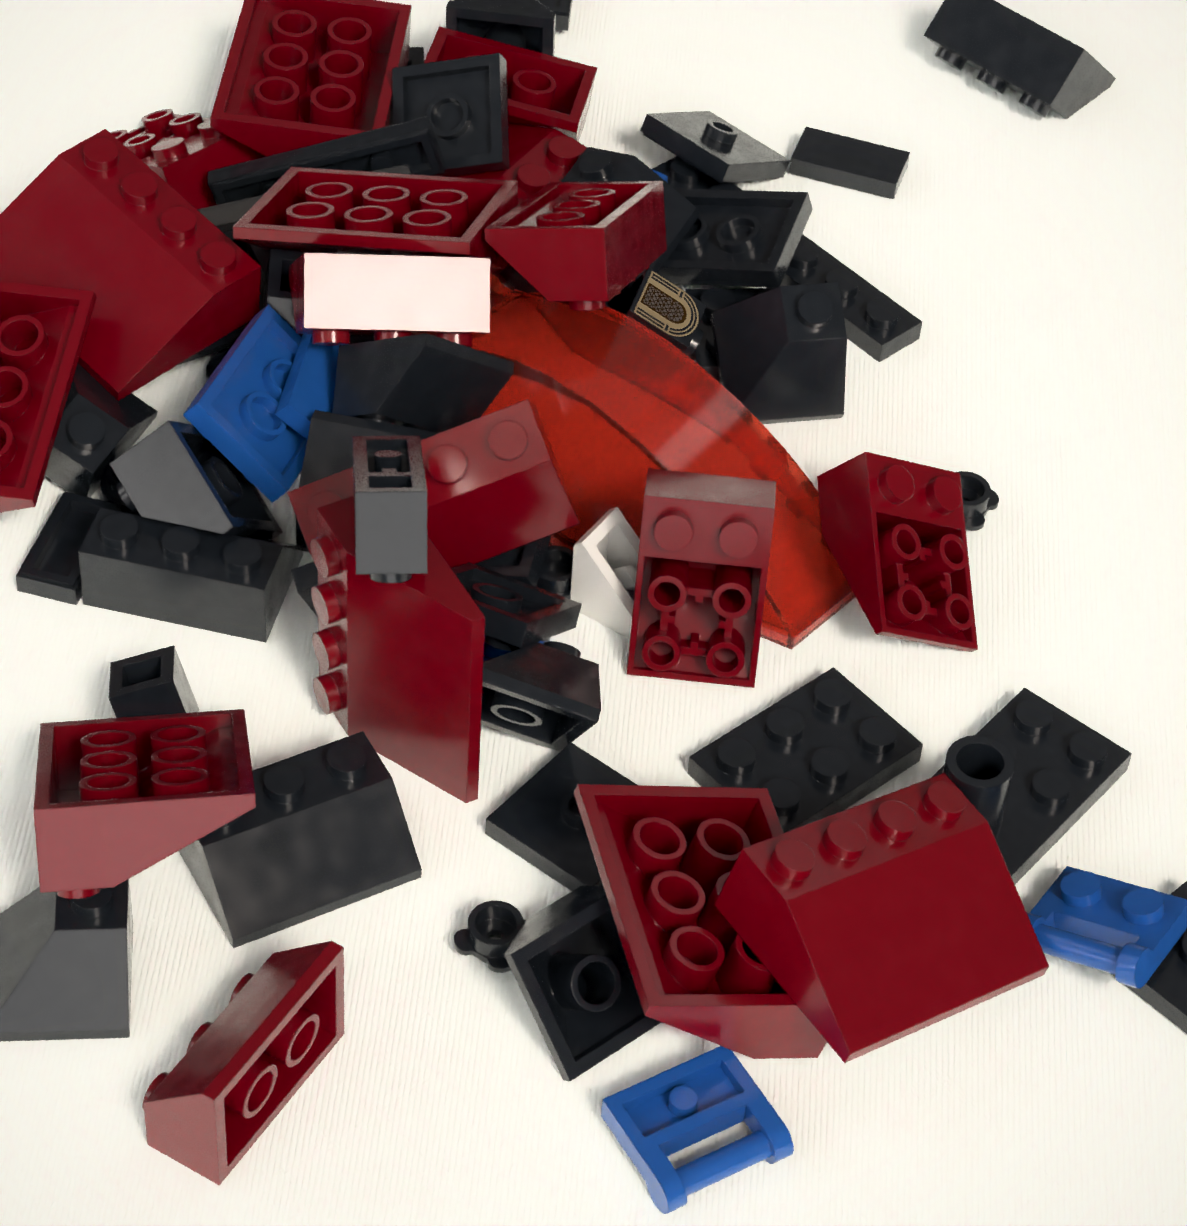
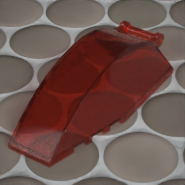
(633, 402)

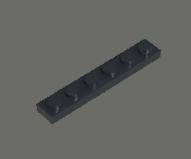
(870, 316)

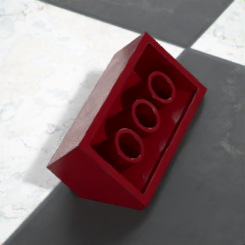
(583, 238)
(486, 484)

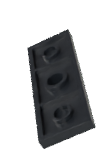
(1033, 775)

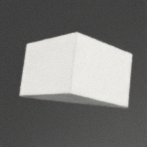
(606, 572)

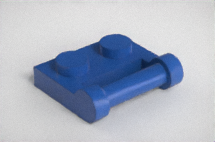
(1108, 924)
(685, 1108)

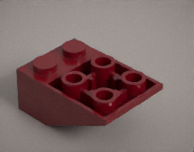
(184, 151)
(902, 547)
(701, 577)

